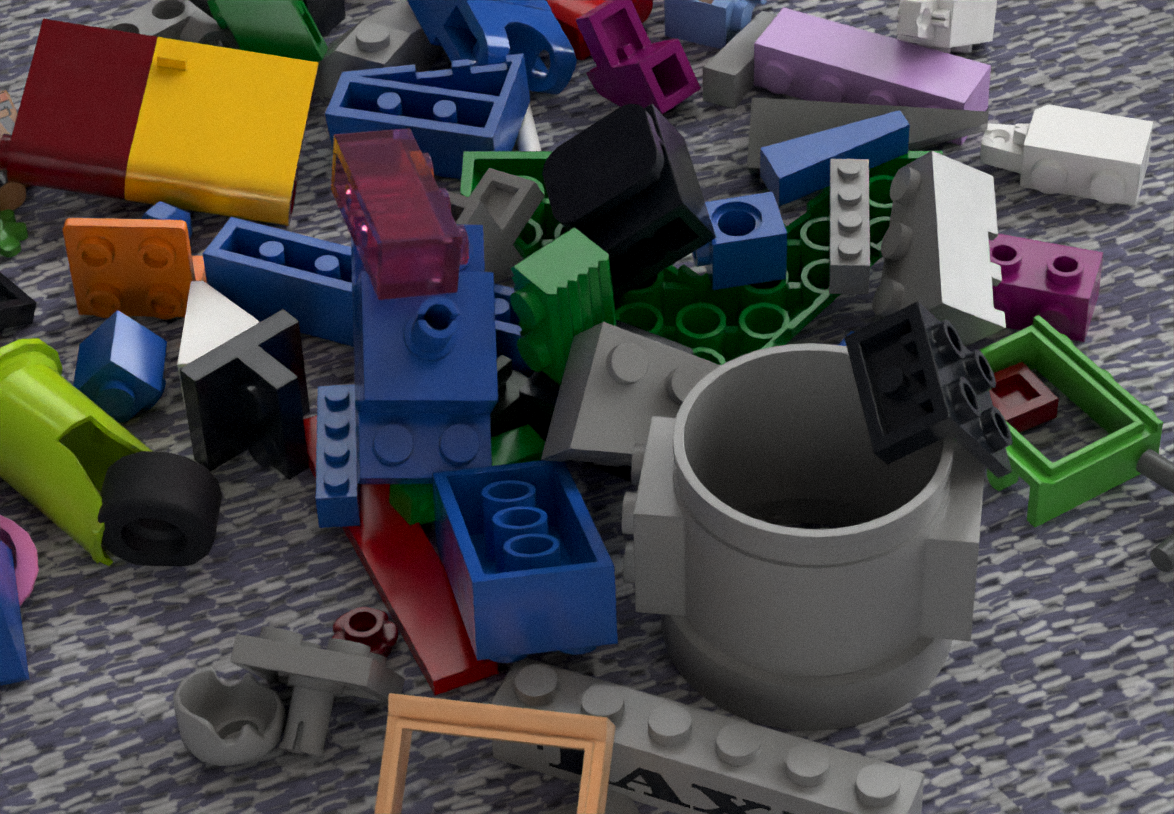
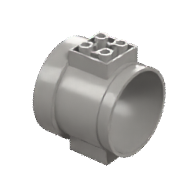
(787, 617)

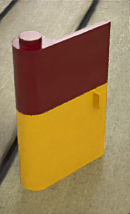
(161, 122)

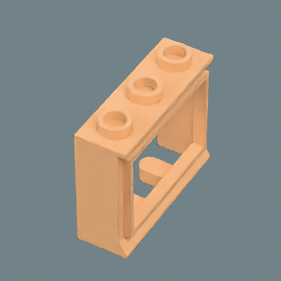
(497, 723)

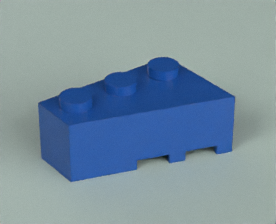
(443, 108)

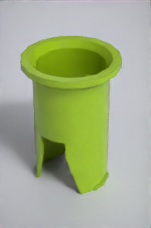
(57, 442)

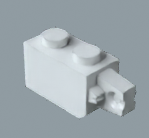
(946, 23)
(1074, 153)

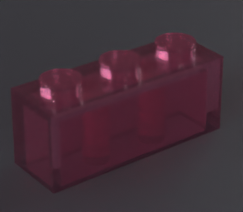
(397, 214)

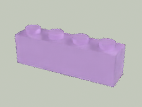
(851, 65)

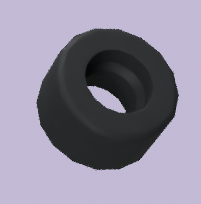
(159, 509)

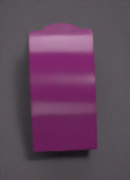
(631, 66)

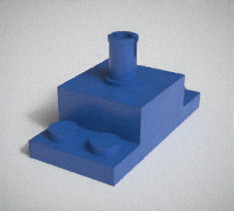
(424, 375)

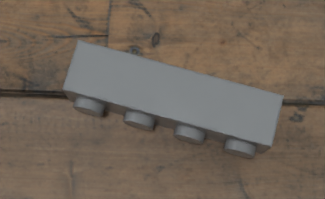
(849, 226)

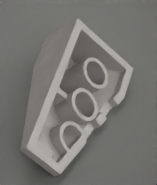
(787, 119)

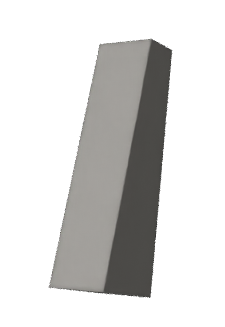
(731, 71)

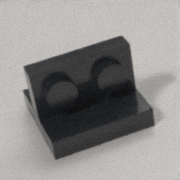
(250, 398)

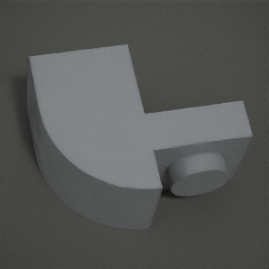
(503, 207)

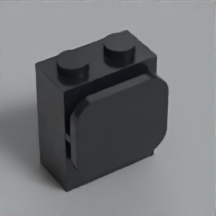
(630, 193)

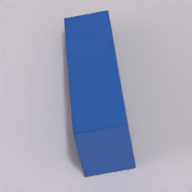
(803, 163)

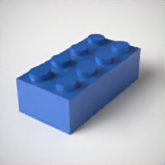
(524, 560)

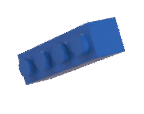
(336, 461)

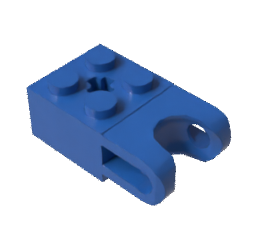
(497, 28)

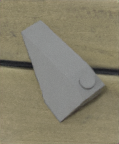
(378, 41)

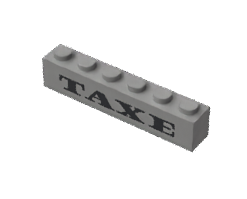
(698, 758)

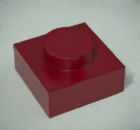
(1023, 397)

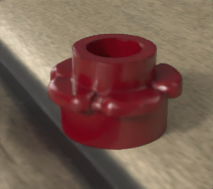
(378, 633)

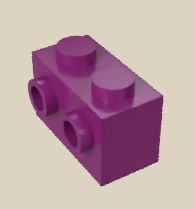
(1048, 282)

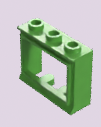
(1095, 467)

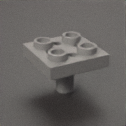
(316, 679)

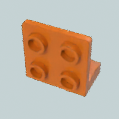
(131, 266)

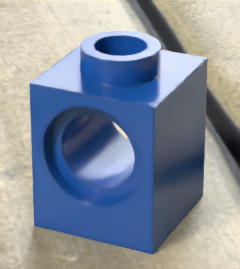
(747, 244)

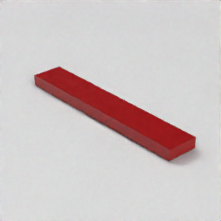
(411, 586)

